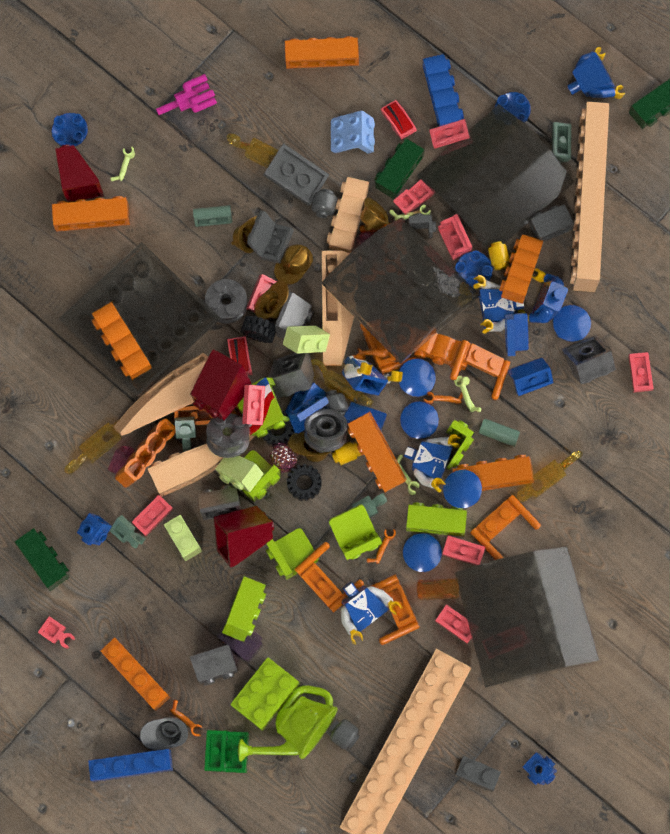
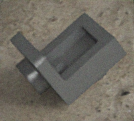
(421, 221)

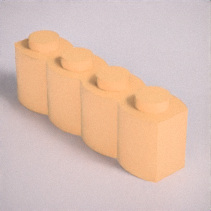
(348, 215)

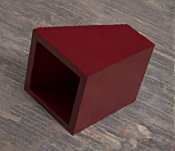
(76, 176)
(219, 385)
(241, 533)

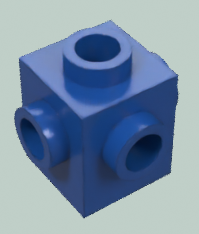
(94, 529)
(534, 766)

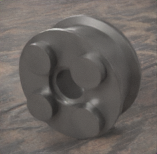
(227, 289)
(325, 430)
(227, 437)

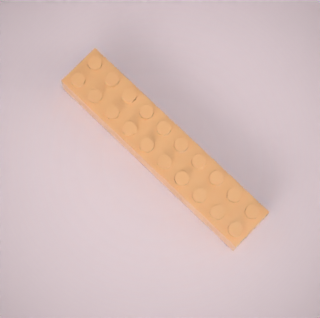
(590, 197)
(406, 745)

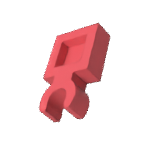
(54, 631)

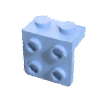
(352, 132)

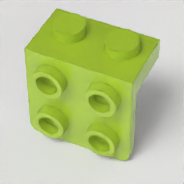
(460, 429)
(270, 476)
(354, 532)
(290, 552)

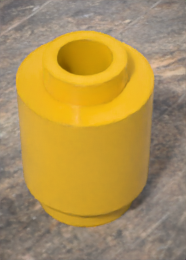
(499, 255)
(346, 453)

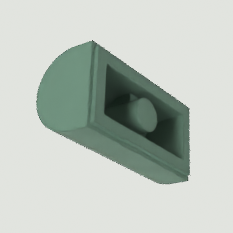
(561, 141)
(212, 216)
(499, 432)

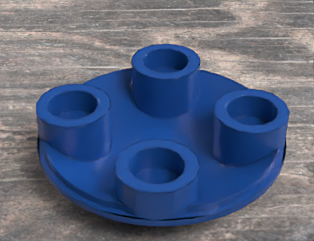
(516, 104)
(69, 129)
(472, 265)
(572, 323)
(417, 377)
(419, 420)
(462, 489)
(422, 552)

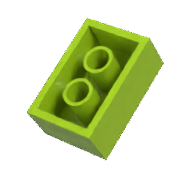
(265, 694)

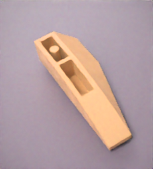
(335, 317)
(163, 397)
(184, 468)

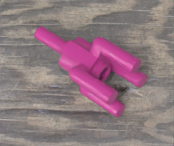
(189, 97)

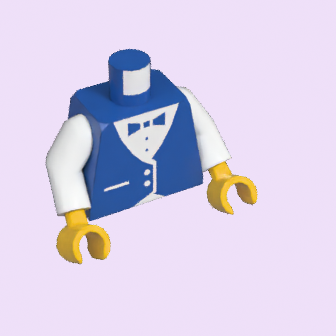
(493, 305)
(366, 377)
(432, 460)
(363, 608)

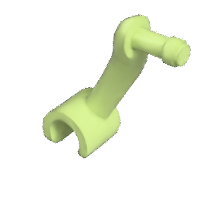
(124, 165)
(409, 214)
(462, 382)
(409, 482)

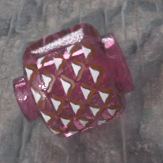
(283, 457)

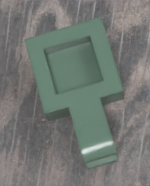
(186, 430)
(371, 505)
(125, 532)

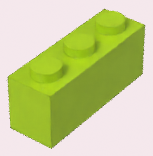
(436, 520)
(244, 609)

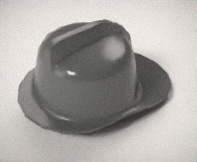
(164, 733)

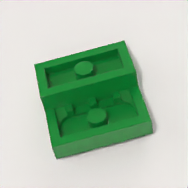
(222, 751)

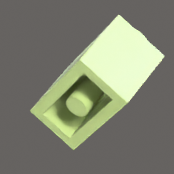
(306, 339)
(239, 472)
(182, 538)

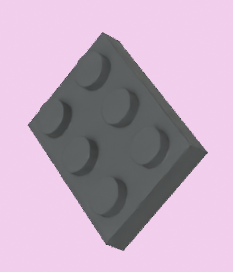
(296, 174)

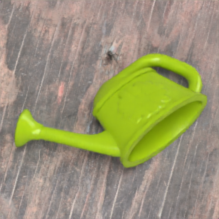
(299, 723)

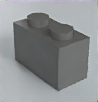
(551, 223)
(477, 773)

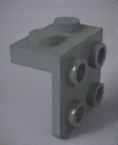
(269, 239)

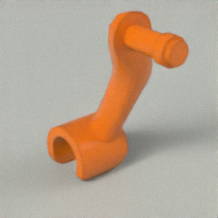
(362, 354)
(443, 398)
(382, 547)
(185, 719)

